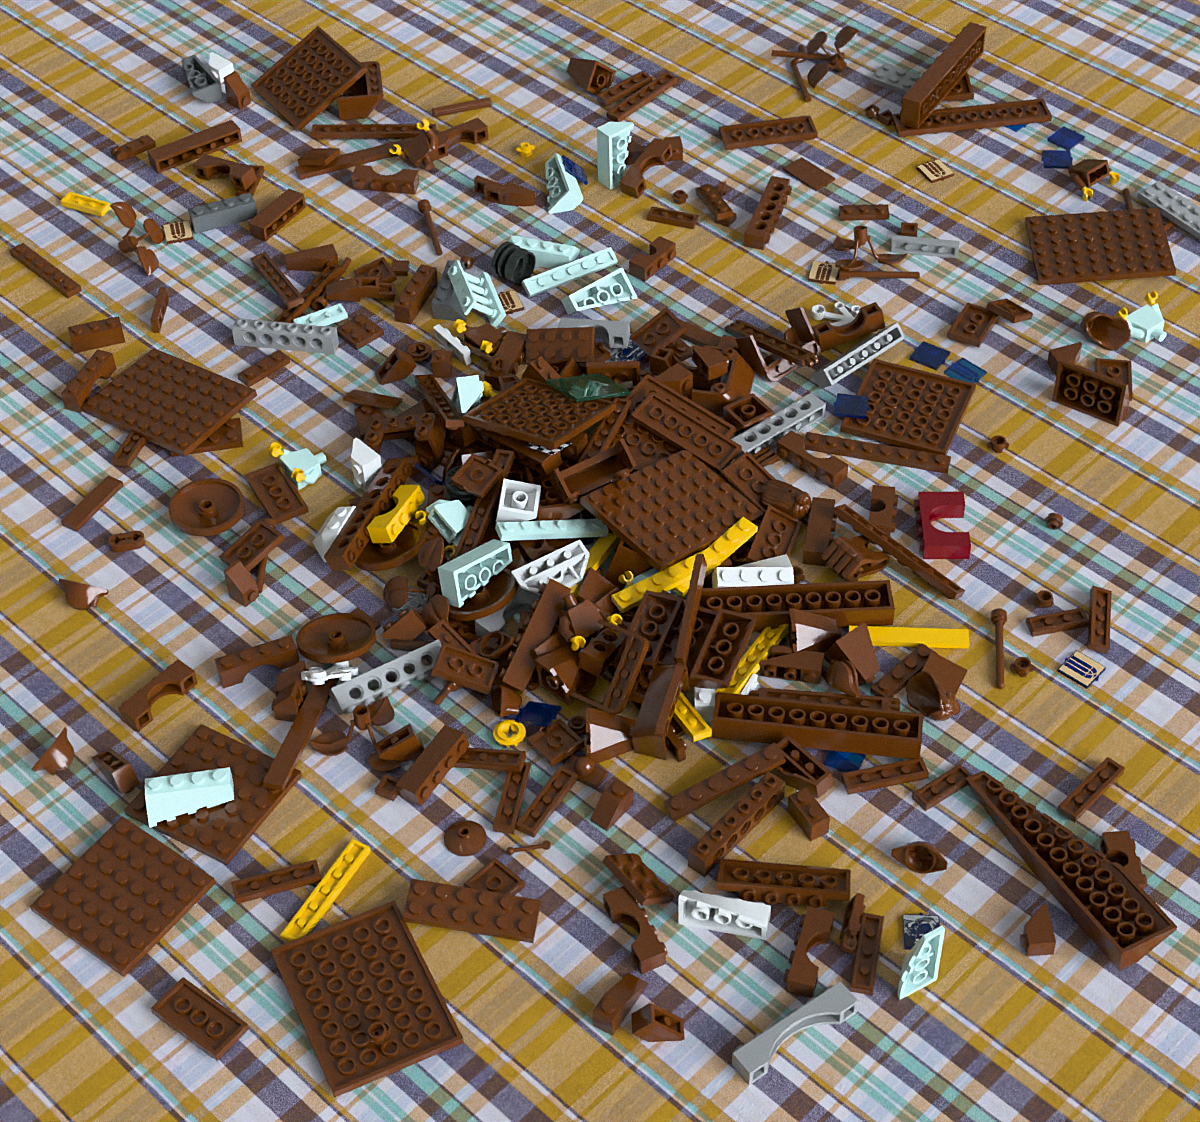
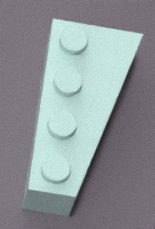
(471, 570)

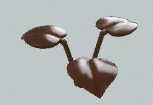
(818, 71)
(861, 238)
(129, 243)
(395, 591)
(334, 741)

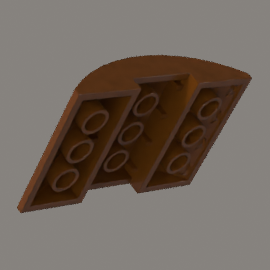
(715, 645)

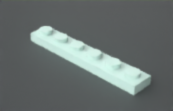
(569, 272)
(551, 529)

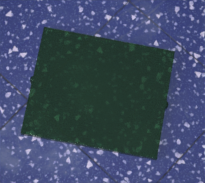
(588, 387)

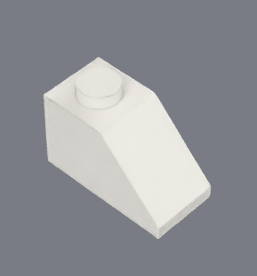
(219, 66)

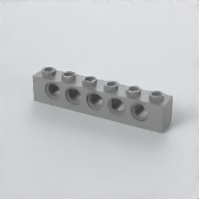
(285, 336)
(858, 355)
(792, 418)
(340, 693)

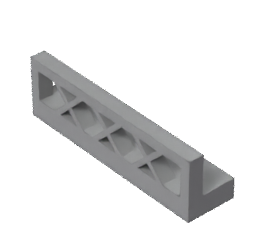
(925, 246)

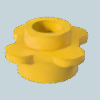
(525, 149)

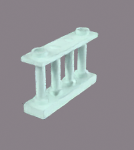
(486, 293)

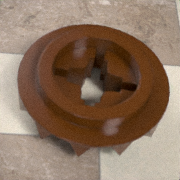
(423, 348)

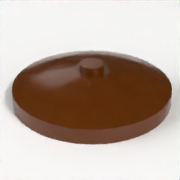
(206, 507)
(390, 555)
(488, 598)
(336, 638)

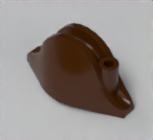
(81, 595)
(493, 645)
(843, 677)
(504, 700)
(57, 757)
(920, 857)

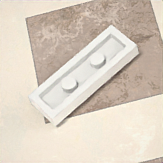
(452, 343)

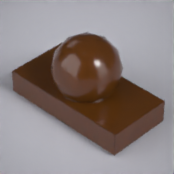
(587, 772)

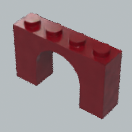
(934, 542)

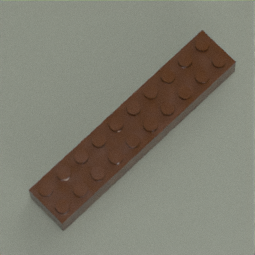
(942, 75)
(845, 601)
(818, 725)

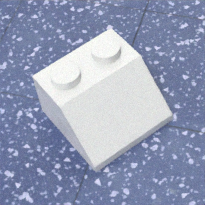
(365, 464)
(518, 501)

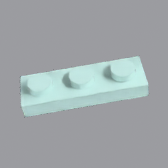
(324, 317)

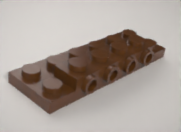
(784, 882)

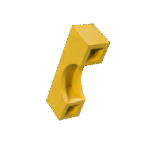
(389, 525)

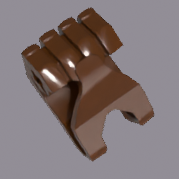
(853, 559)

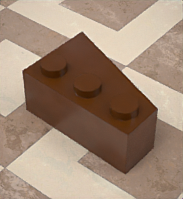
(802, 769)

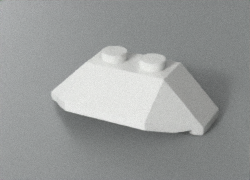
(331, 529)
(563, 565)

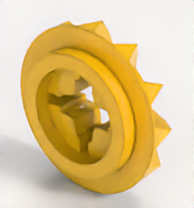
(501, 731)

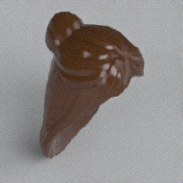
(1105, 330)
(786, 498)
(931, 697)

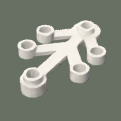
(819, 313)
(318, 675)

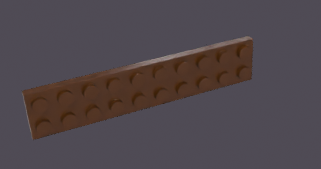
(978, 117)

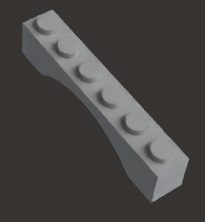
(830, 1007)

